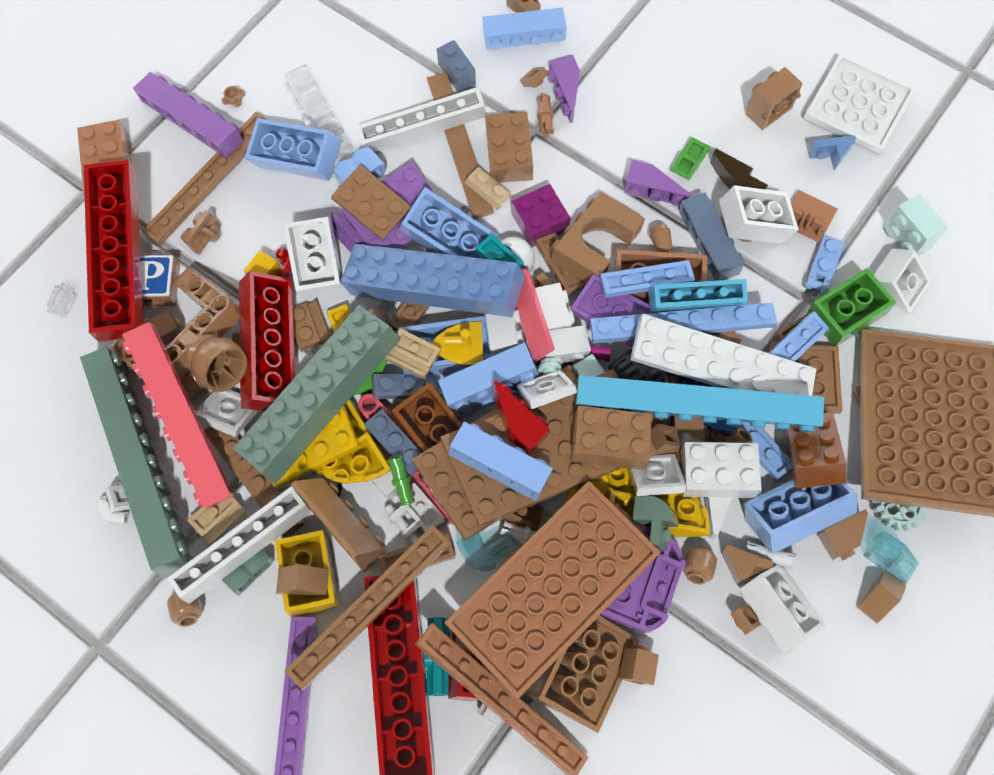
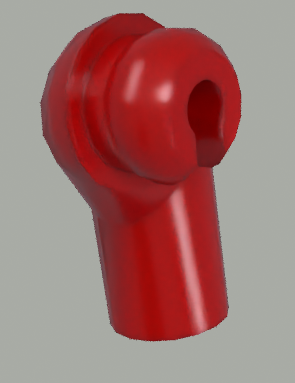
(283, 256)

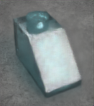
(892, 556)

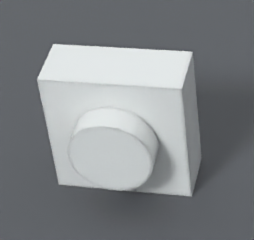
(117, 498)

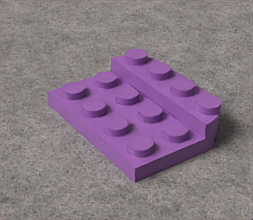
(408, 186)
(649, 596)

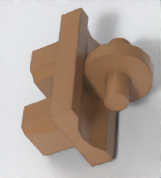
(202, 232)

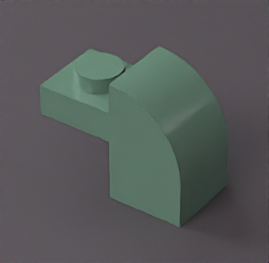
(657, 514)

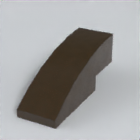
(734, 172)

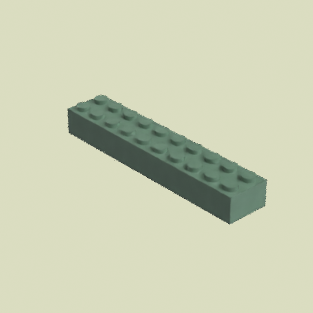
(136, 462)

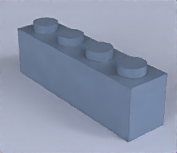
(711, 237)

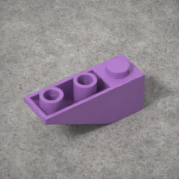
(565, 77)
(652, 183)

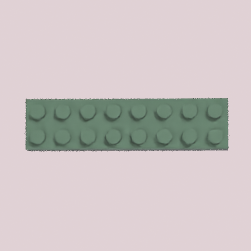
(317, 394)

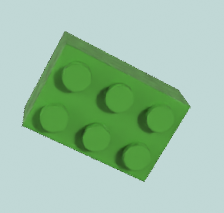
(852, 306)

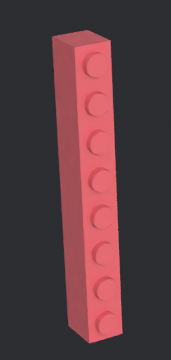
(178, 416)

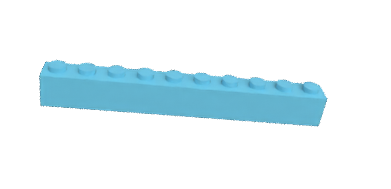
(702, 402)

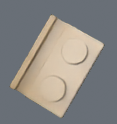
(413, 354)
(217, 520)

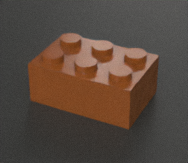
(425, 417)
(817, 455)

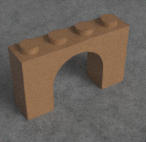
(600, 215)

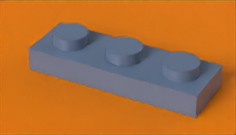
(401, 385)
(393, 439)

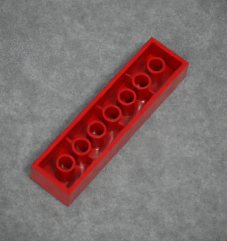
(112, 249)
(400, 687)

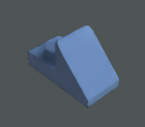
(835, 148)

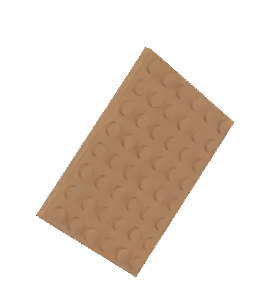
(927, 422)

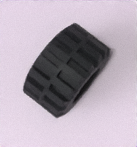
(633, 370)

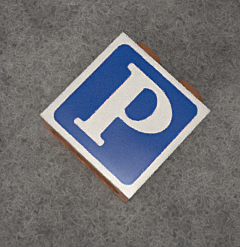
(158, 276)

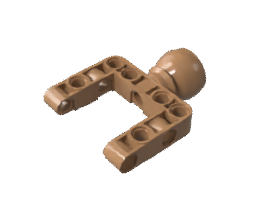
(200, 346)

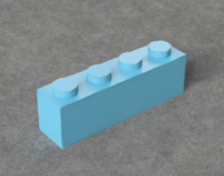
(697, 295)

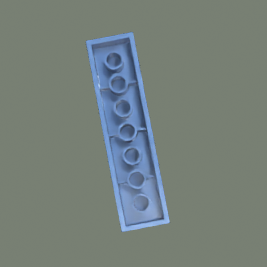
(434, 279)

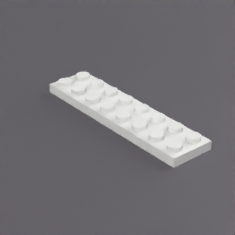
(717, 360)

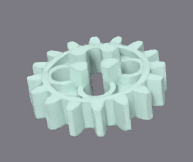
(899, 518)

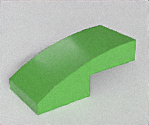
(690, 158)

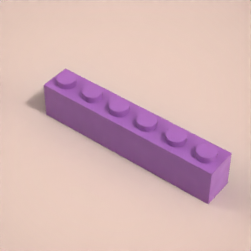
(189, 114)

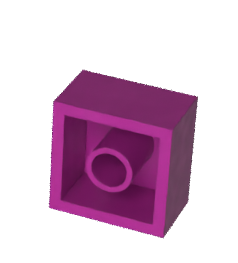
(540, 214)

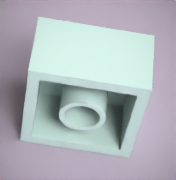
(915, 225)

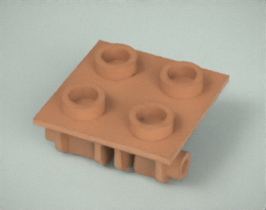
(812, 215)

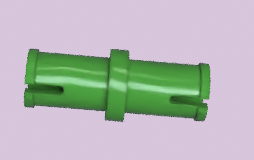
(401, 480)

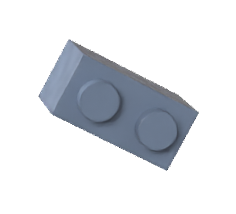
(456, 65)

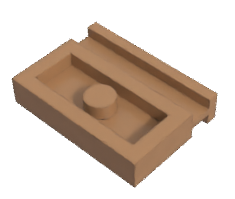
(309, 326)

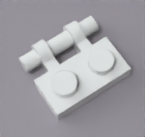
(422, 512)

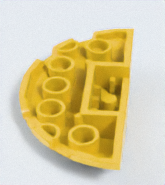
(363, 464)
(619, 489)

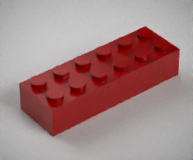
(265, 338)

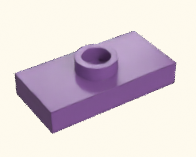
(345, 232)

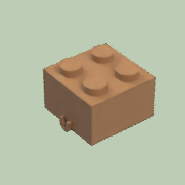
(773, 98)

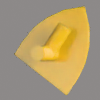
(461, 343)

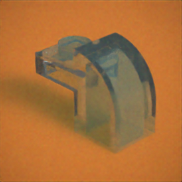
(481, 556)

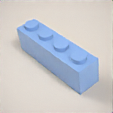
(524, 28)
(500, 461)

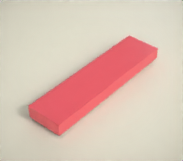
(533, 320)

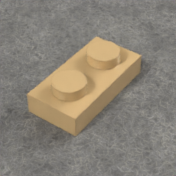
(488, 188)

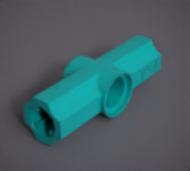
(437, 677)

